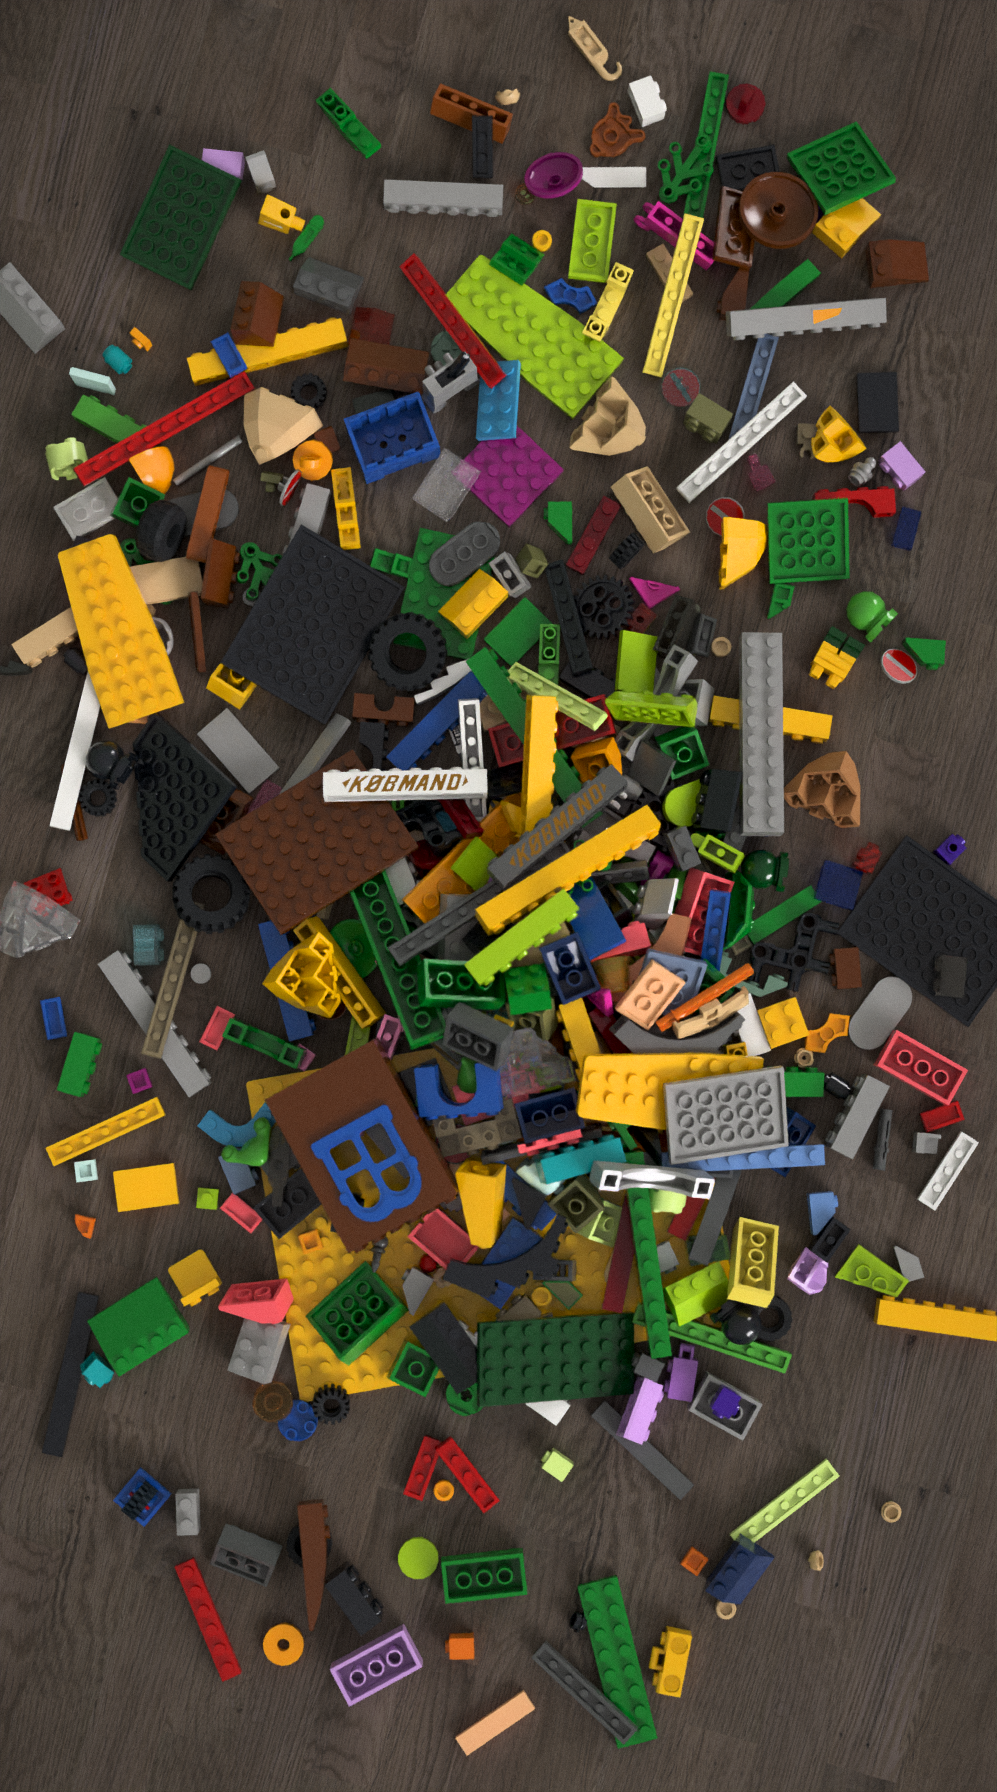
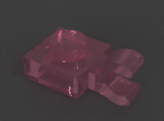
(760, 475)

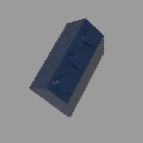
(549, 1115)
(798, 1134)
(738, 1571)

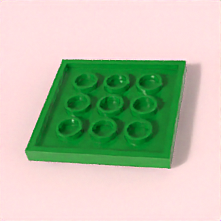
(841, 168)
(808, 540)

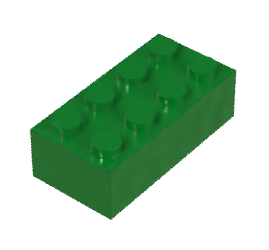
(449, 982)
(483, 1575)

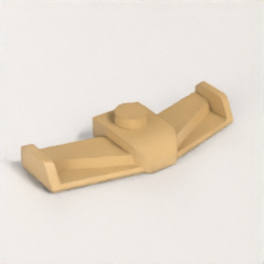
(711, 1015)

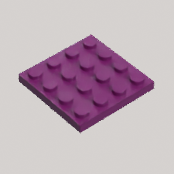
(511, 474)

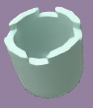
(528, 1172)

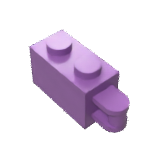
(682, 1374)

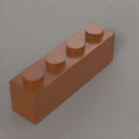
(460, 108)

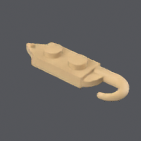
(591, 48)

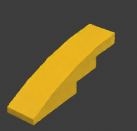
(345, 508)

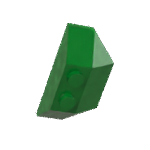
(740, 909)

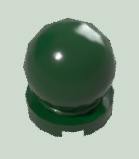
(765, 869)

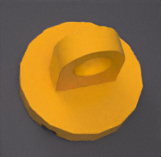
(313, 459)

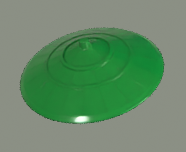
(354, 944)

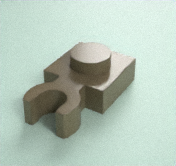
(805, 433)

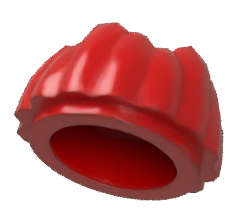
(427, 1263)

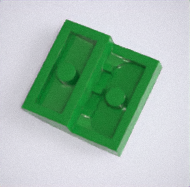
(516, 259)

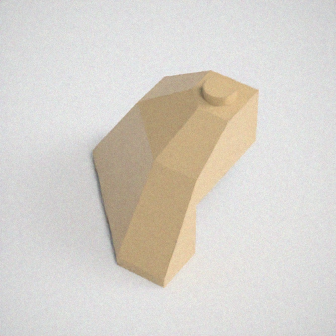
(276, 423)
(610, 424)

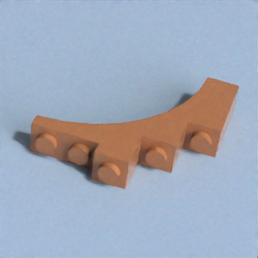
(671, 941)

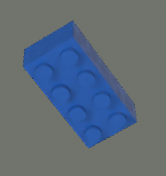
(512, 1242)

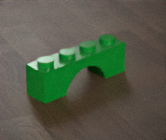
(265, 1042)

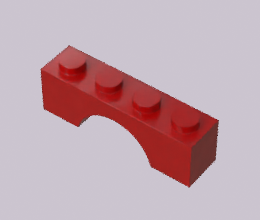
(878, 502)

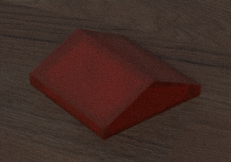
(372, 325)

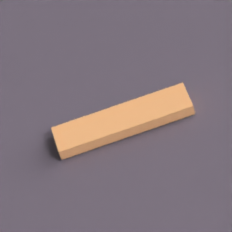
(495, 1722)

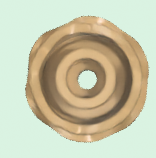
(507, 97)

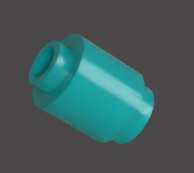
(117, 359)

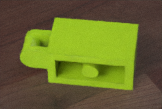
(718, 852)

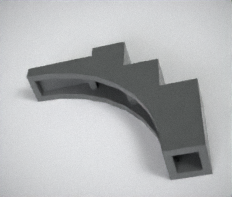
(643, 1041)

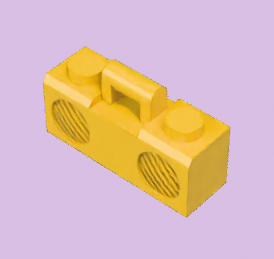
(675, 1655)

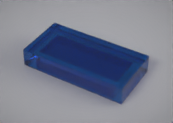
(906, 528)

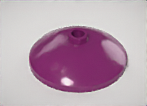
(553, 175)

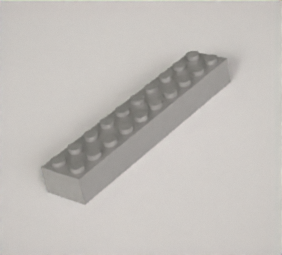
(761, 734)

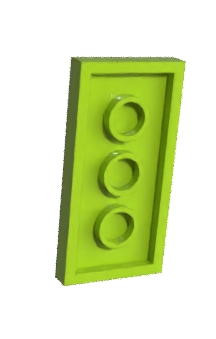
(592, 240)

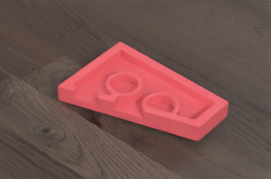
(551, 1143)

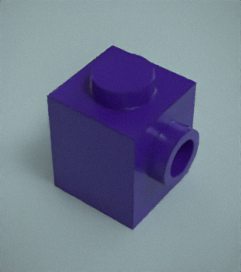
(725, 1402)

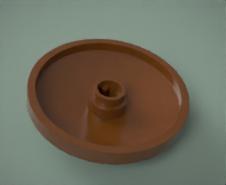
(778, 210)

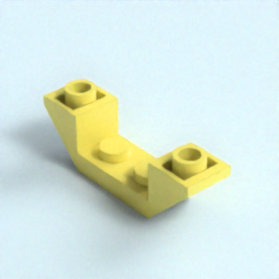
(609, 302)

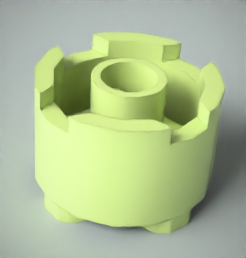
(65, 457)
(666, 1201)

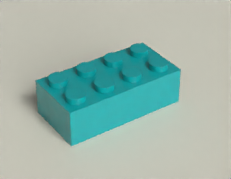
(578, 1160)

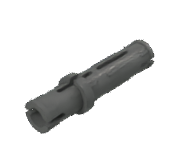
(883, 1133)

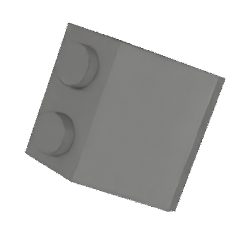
(703, 693)
(655, 902)

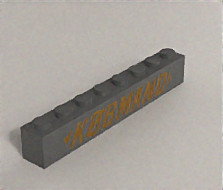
(557, 827)

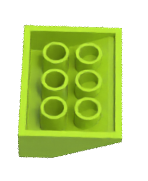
(652, 708)

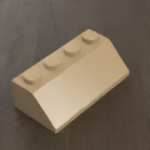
(650, 509)

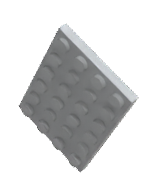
(725, 1114)

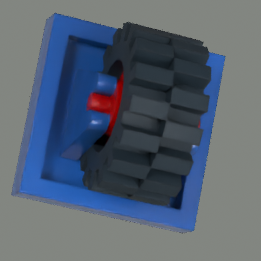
(142, 1497)

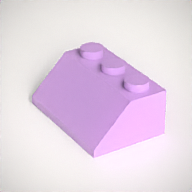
(640, 1410)

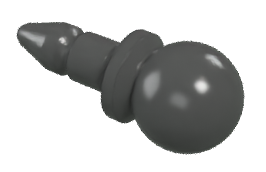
(378, 1249)

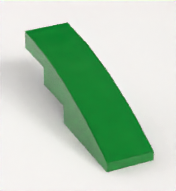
(789, 287)

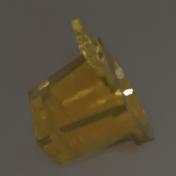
(613, 973)

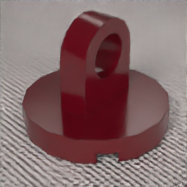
(745, 103)
(424, 858)

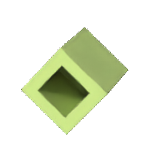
(556, 1464)

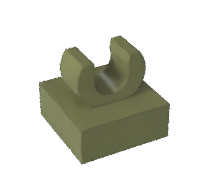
(272, 479)

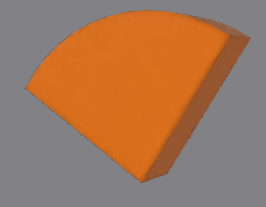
(85, 1225)

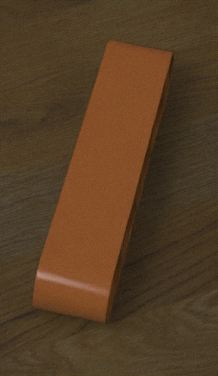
(207, 513)

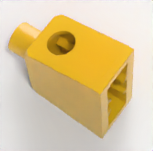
(274, 214)

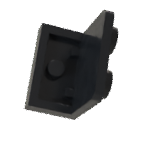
(504, 781)

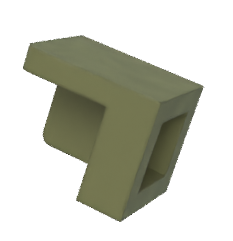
(531, 561)

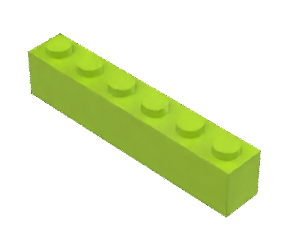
(522, 937)

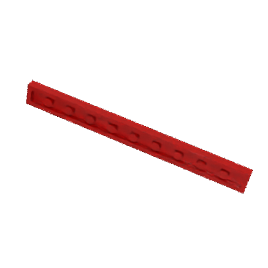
(163, 428)

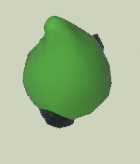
(466, 1076)

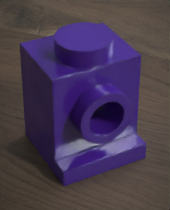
(943, 851)

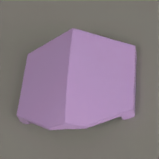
(808, 1272)

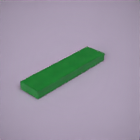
(783, 914)

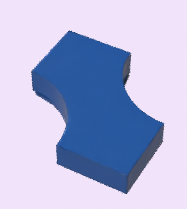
(578, 298)

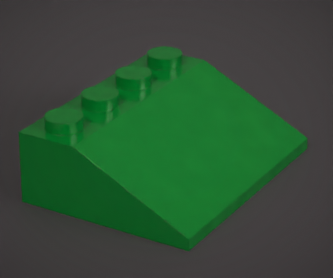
(356, 1313)
(138, 1326)

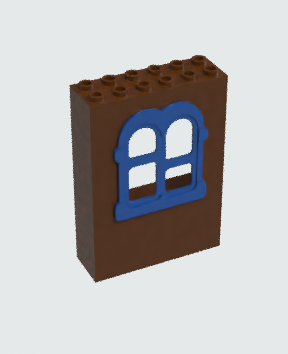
(337, 1107)

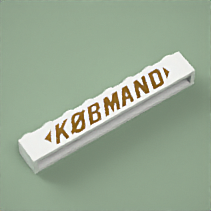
(405, 785)

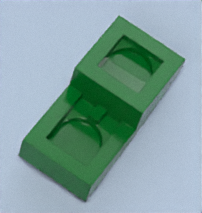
(391, 563)

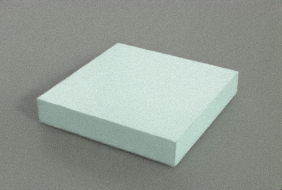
(92, 381)

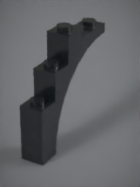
(538, 1259)

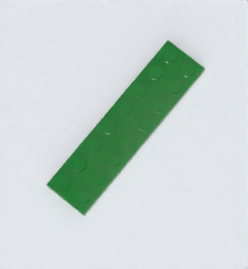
(616, 1655)

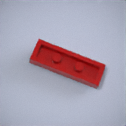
(422, 1468)

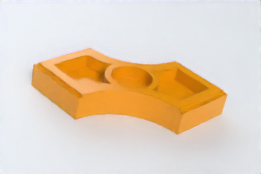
(835, 1026)

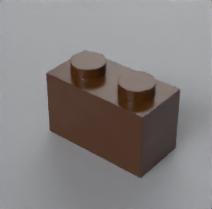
(845, 968)

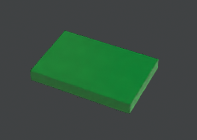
(517, 632)

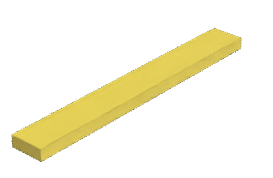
(673, 295)

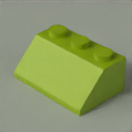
(697, 1293)

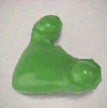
(255, 1150)

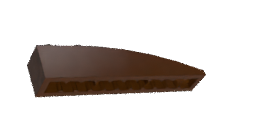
(314, 1553)

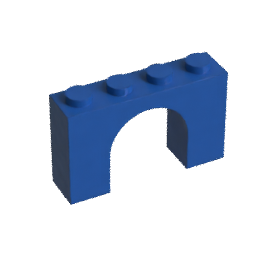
(434, 1103)

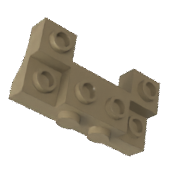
(479, 1135)

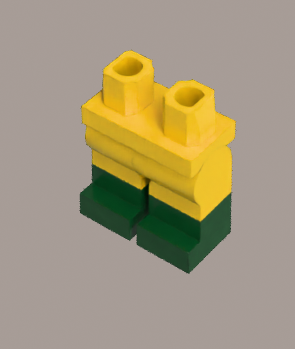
(835, 664)

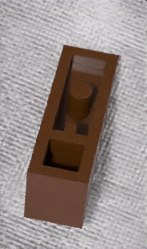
(735, 295)

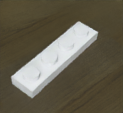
(947, 1170)

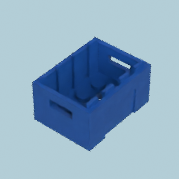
(385, 424)

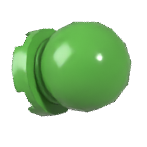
(868, 613)

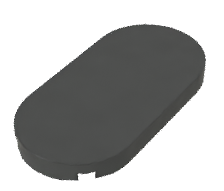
(189, 504)
(464, 553)

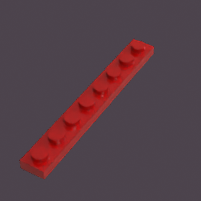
(452, 320)

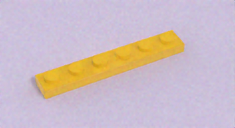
(105, 1131)

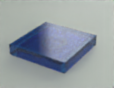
(838, 885)

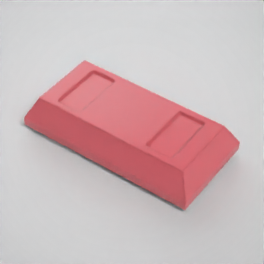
(213, 1033)
(241, 1212)

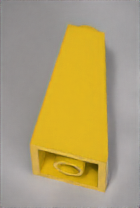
(482, 1200)

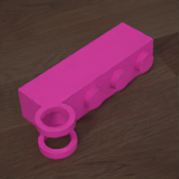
(668, 225)

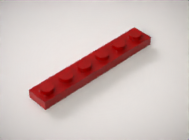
(208, 1619)

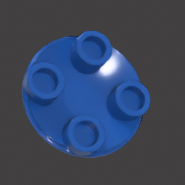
(299, 1423)

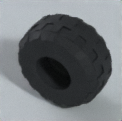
(160, 530)

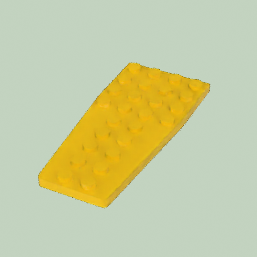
(117, 633)
(631, 1085)

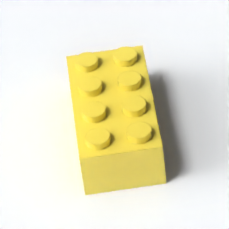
(753, 1262)

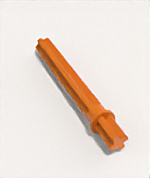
(705, 997)

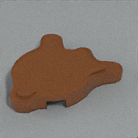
(612, 134)

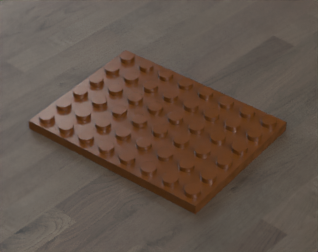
(311, 851)

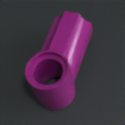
(659, 865)

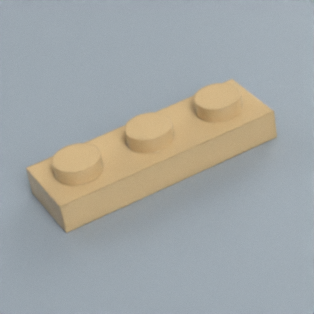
(661, 262)

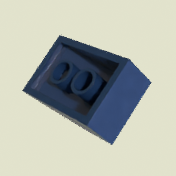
(569, 968)

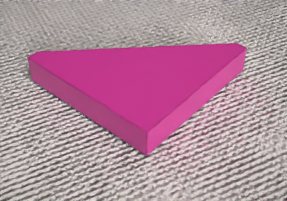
(652, 592)
(602, 1000)

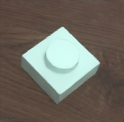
(86, 1170)

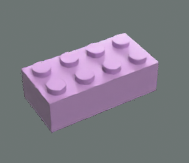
(376, 1665)

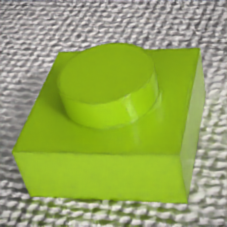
(207, 1198)

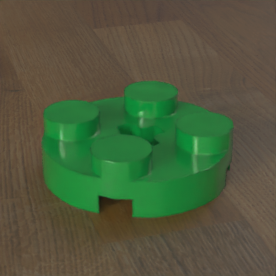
(461, 1406)

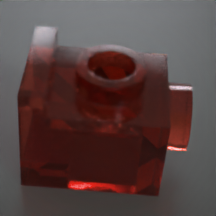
(644, 612)
(867, 858)

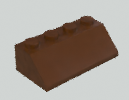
(386, 366)

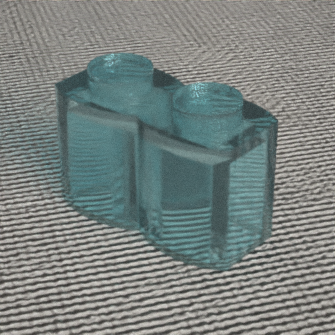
(147, 944)

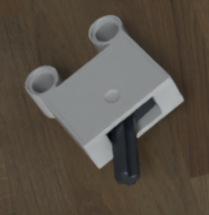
(448, 380)

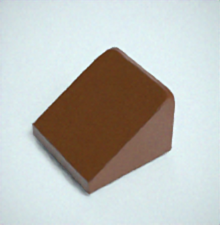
(328, 437)

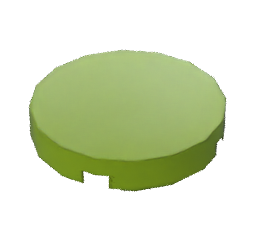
(418, 1558)

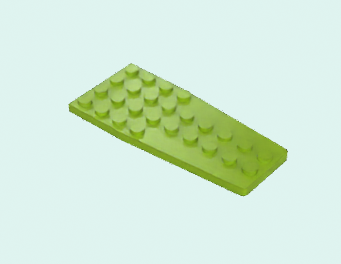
(537, 333)

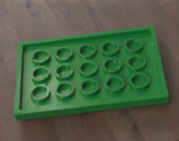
(427, 597)

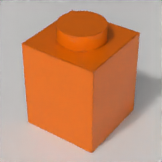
(460, 1646)

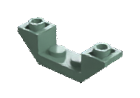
(771, 983)

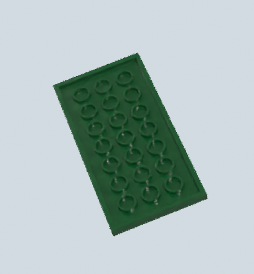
(554, 1358)

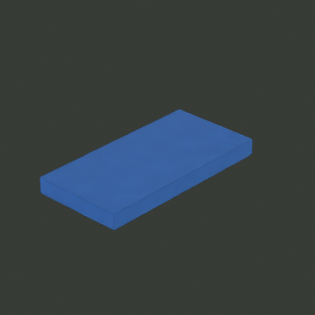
(595, 921)

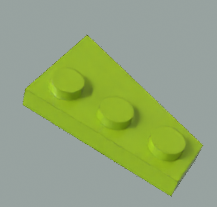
(870, 1271)

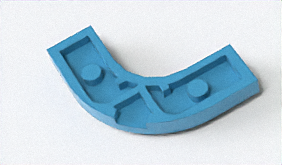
(230, 1134)

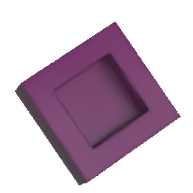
(139, 1080)

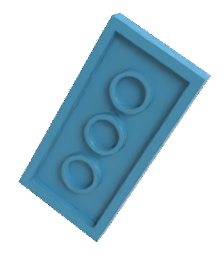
(499, 405)

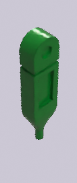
(307, 236)

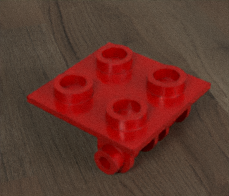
(52, 886)

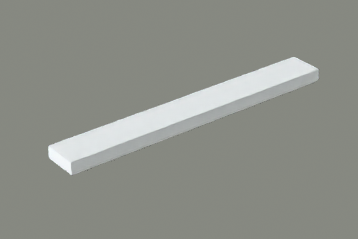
(741, 442)
(76, 758)

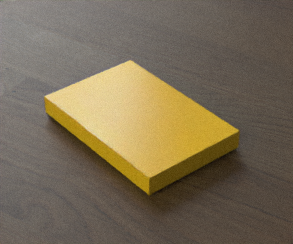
(146, 1187)

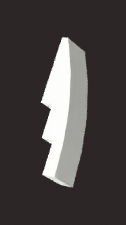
(441, 685)

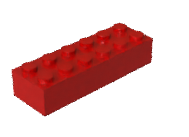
(569, 733)

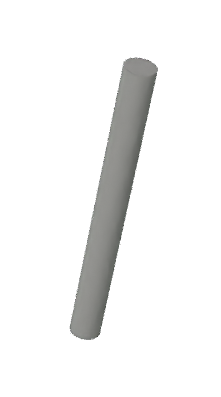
(207, 460)

